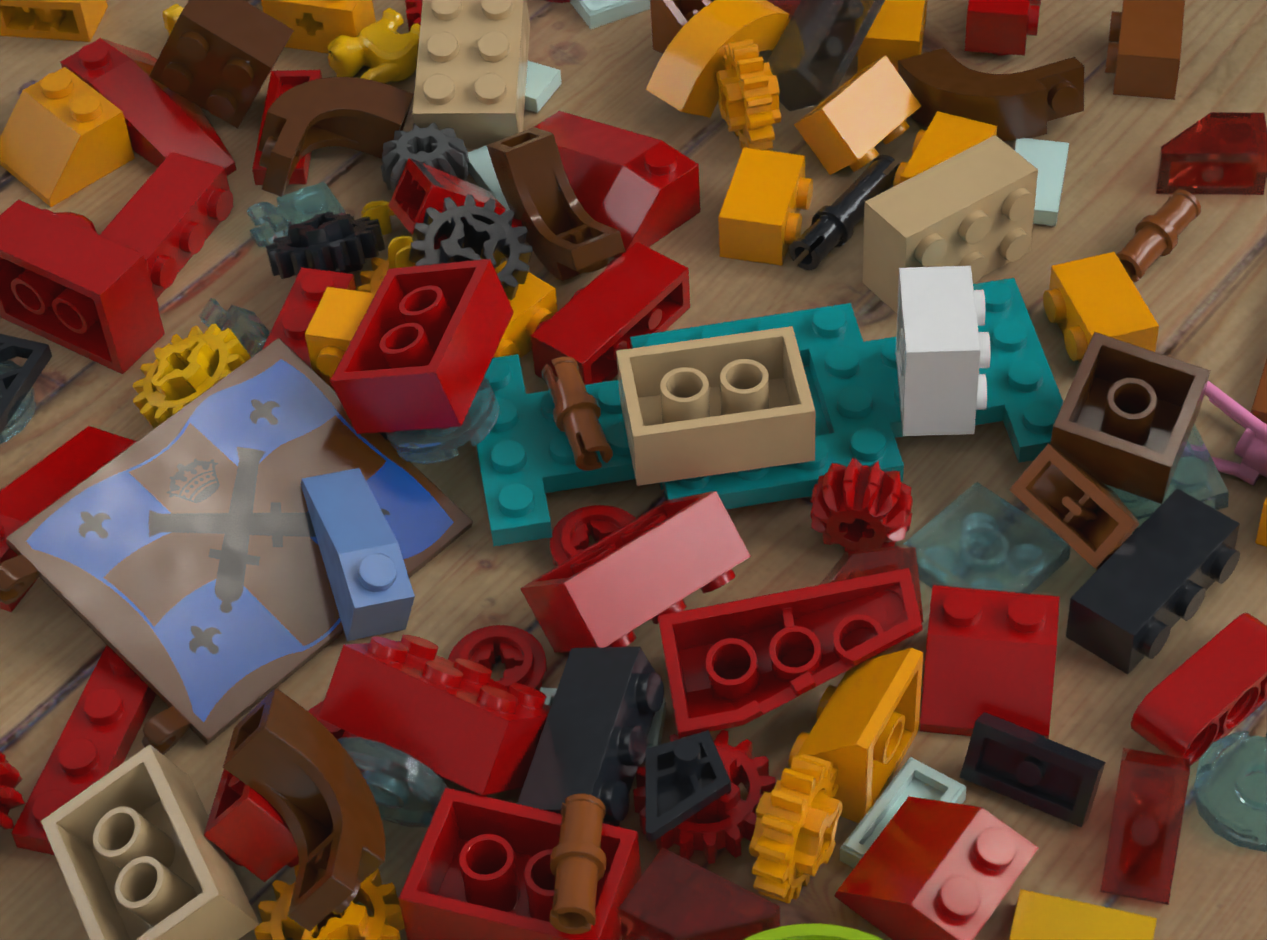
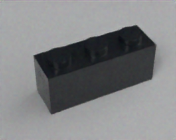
(1153, 581)
(595, 731)

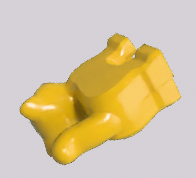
(379, 47)

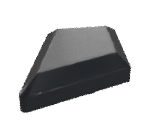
(682, 781)

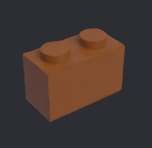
(1147, 48)

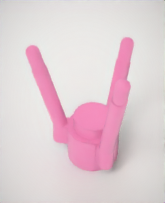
(1252, 444)

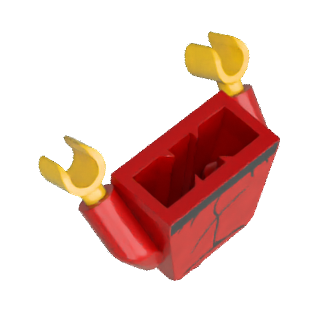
(415, 192)

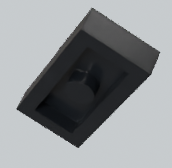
(1032, 769)

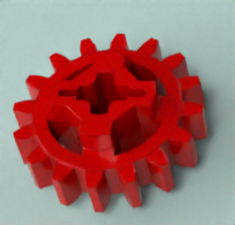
(727, 818)

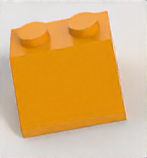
(63, 137)
(867, 727)

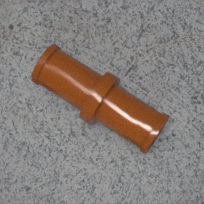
(1158, 233)
(576, 413)
(577, 864)

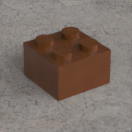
(221, 55)
(1129, 415)

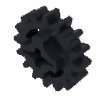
(473, 235)
(326, 244)

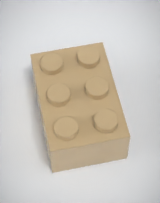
(472, 68)
(953, 214)
(716, 405)
(142, 858)

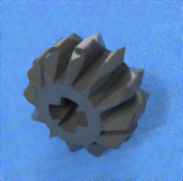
(427, 145)

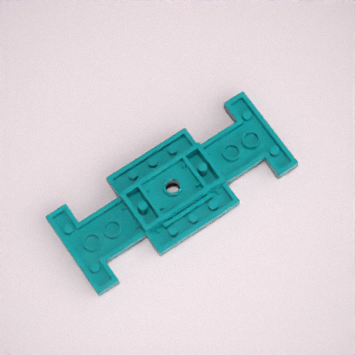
(852, 397)

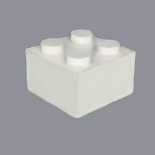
(940, 350)

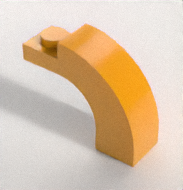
(695, 55)

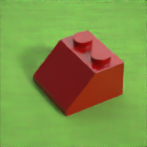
(989, 657)
(936, 871)

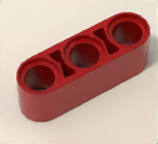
(1207, 692)

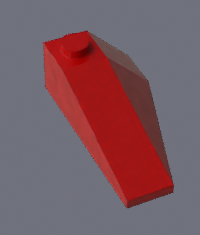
(154, 115)
(626, 178)
(51, 480)
(765, 650)

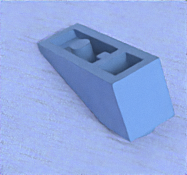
(359, 554)

